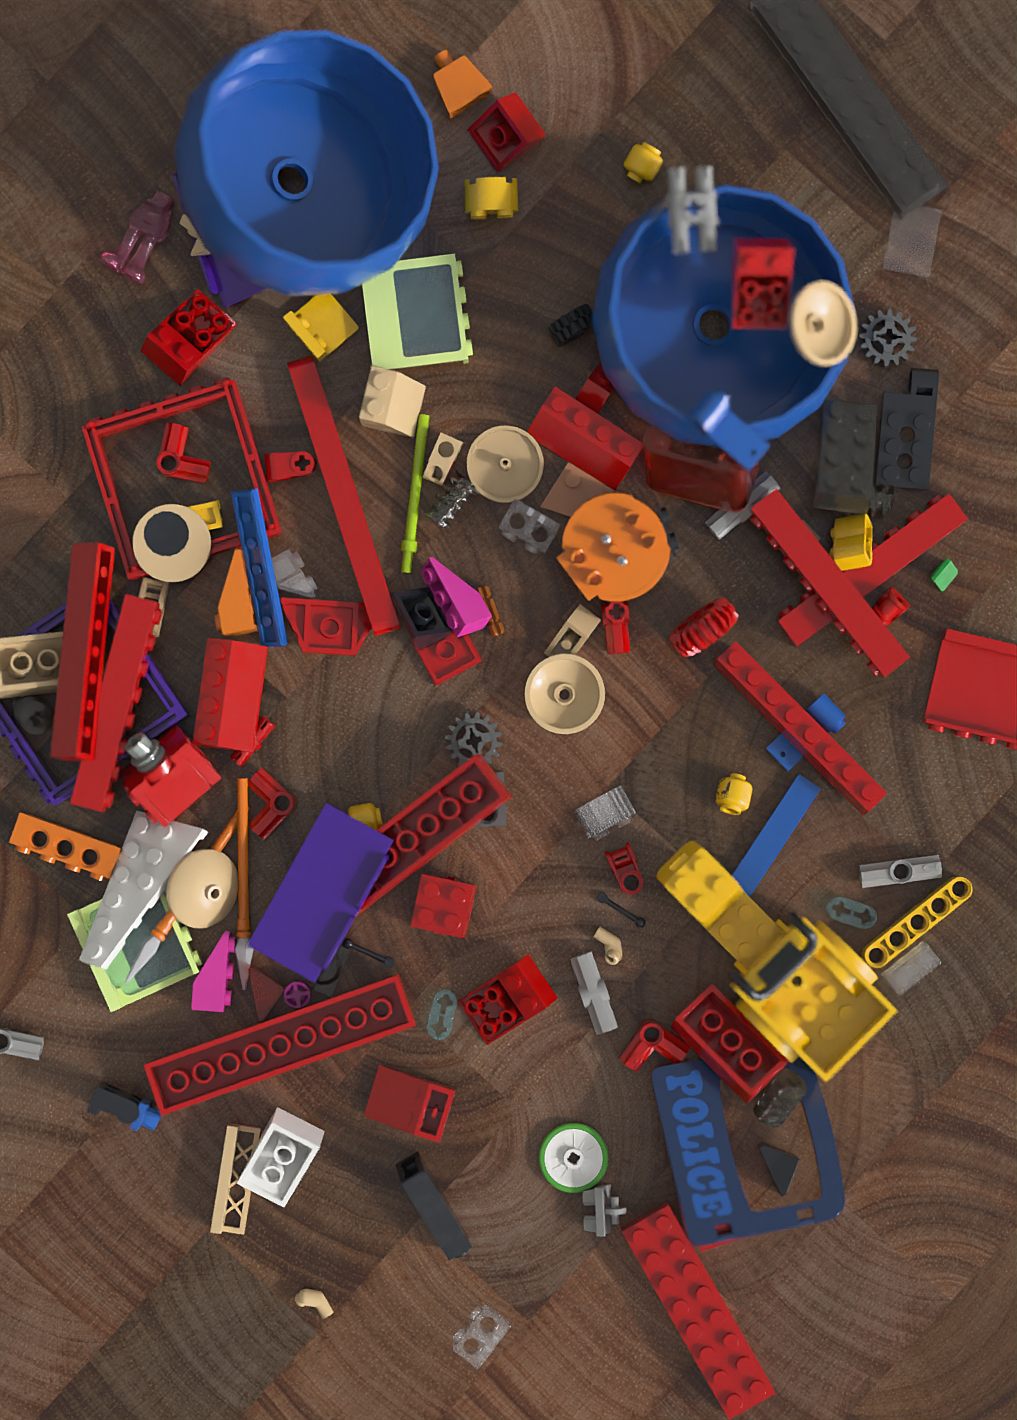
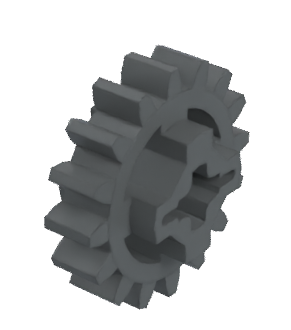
(888, 327)
(486, 737)

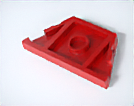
(327, 625)

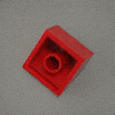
(506, 131)

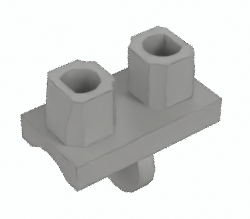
(606, 1209)

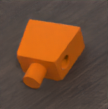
(459, 83)

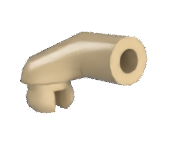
(612, 945)
(316, 1299)

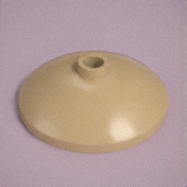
(823, 323)
(569, 674)
(192, 884)

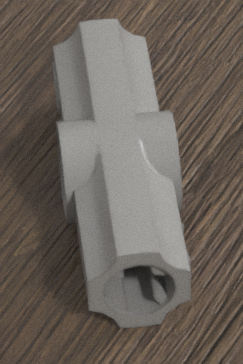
(724, 521)
(917, 869)
(593, 993)
(22, 1044)

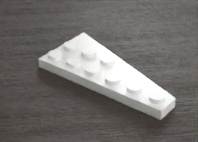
(136, 883)

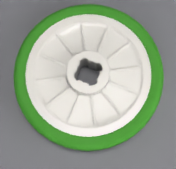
(583, 1142)

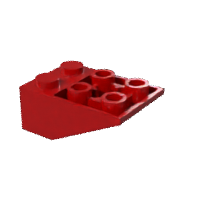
(761, 282)
(187, 337)
(507, 999)
(409, 1103)

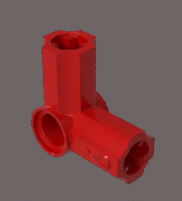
(173, 447)
(616, 620)
(271, 815)
(641, 1047)

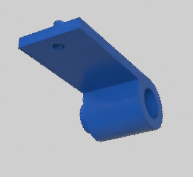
(727, 430)
(825, 714)

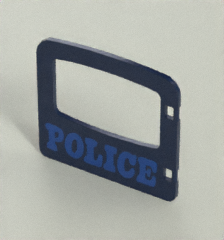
(704, 1164)

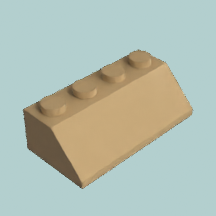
(30, 664)

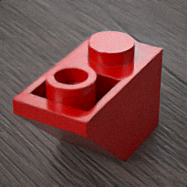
(596, 390)

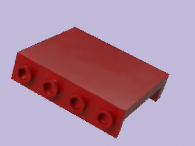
(974, 689)

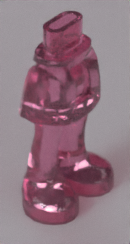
(151, 221)

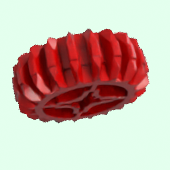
(703, 627)

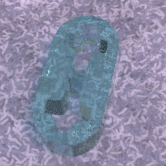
(849, 918)
(448, 1015)

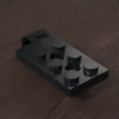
(917, 412)

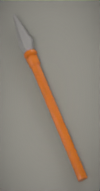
(151, 945)
(242, 950)

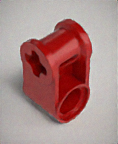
(284, 466)
(890, 606)
(624, 867)

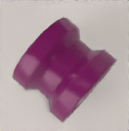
(293, 995)

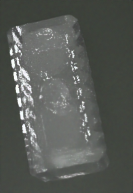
(605, 812)
(911, 968)

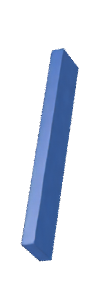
(259, 567)
(775, 833)

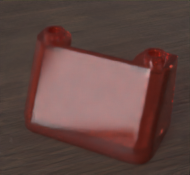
(695, 480)

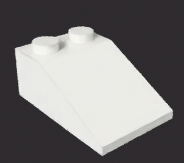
(281, 1157)

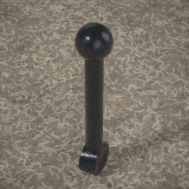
(603, 898)
(389, 961)

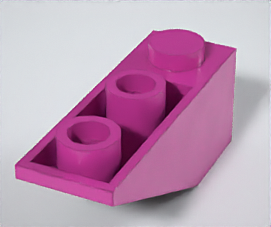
(460, 603)
(211, 984)

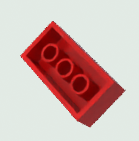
(729, 1043)

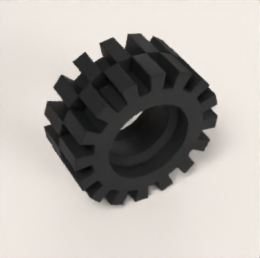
(571, 325)

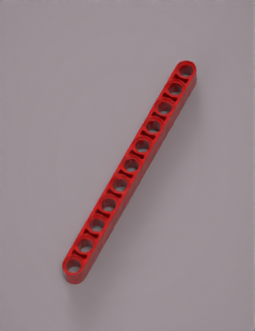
(343, 495)

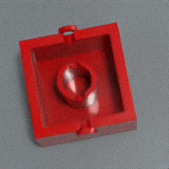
(443, 905)

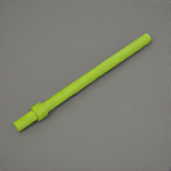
(409, 545)

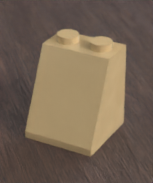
(391, 402)

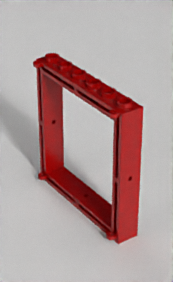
(150, 412)

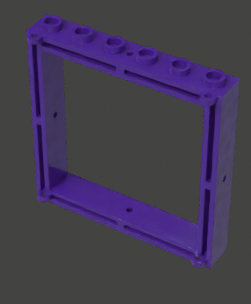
(22, 747)

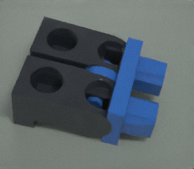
(125, 1106)

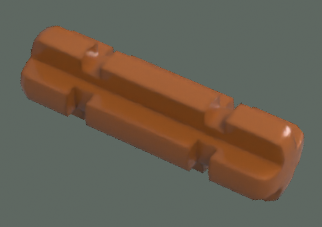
(495, 627)

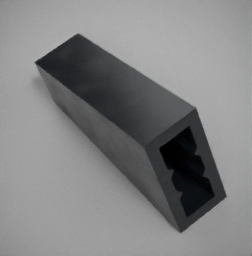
(433, 1206)

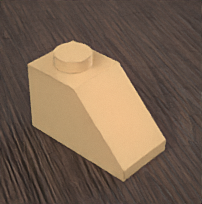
(573, 632)

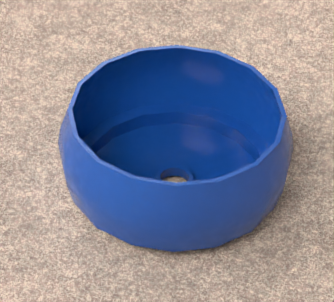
(338, 121)
(653, 306)

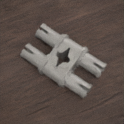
(703, 200)

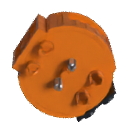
(616, 546)

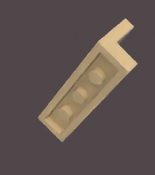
(225, 1178)

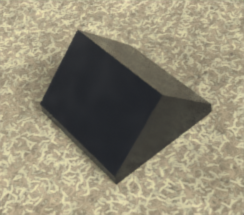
(421, 616)

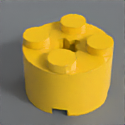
(491, 196)

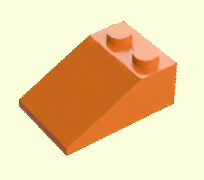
(236, 605)

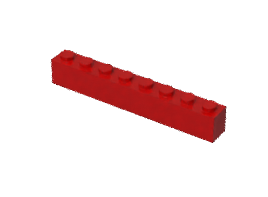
(887, 558)
(828, 583)
(82, 652)
(117, 697)
(799, 728)

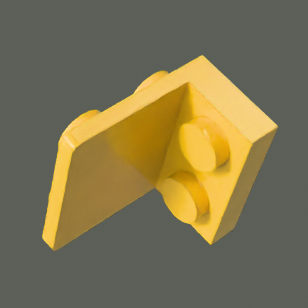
(321, 325)

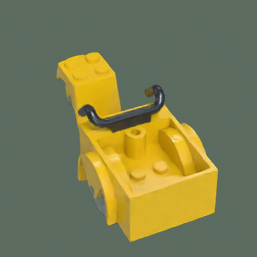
(794, 979)

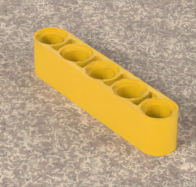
(929, 917)

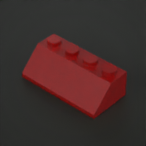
(585, 438)
(230, 695)

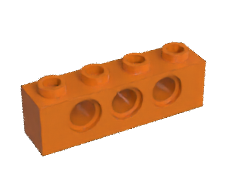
(27, 827)

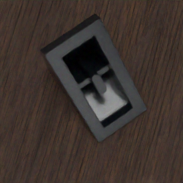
(780, 1165)

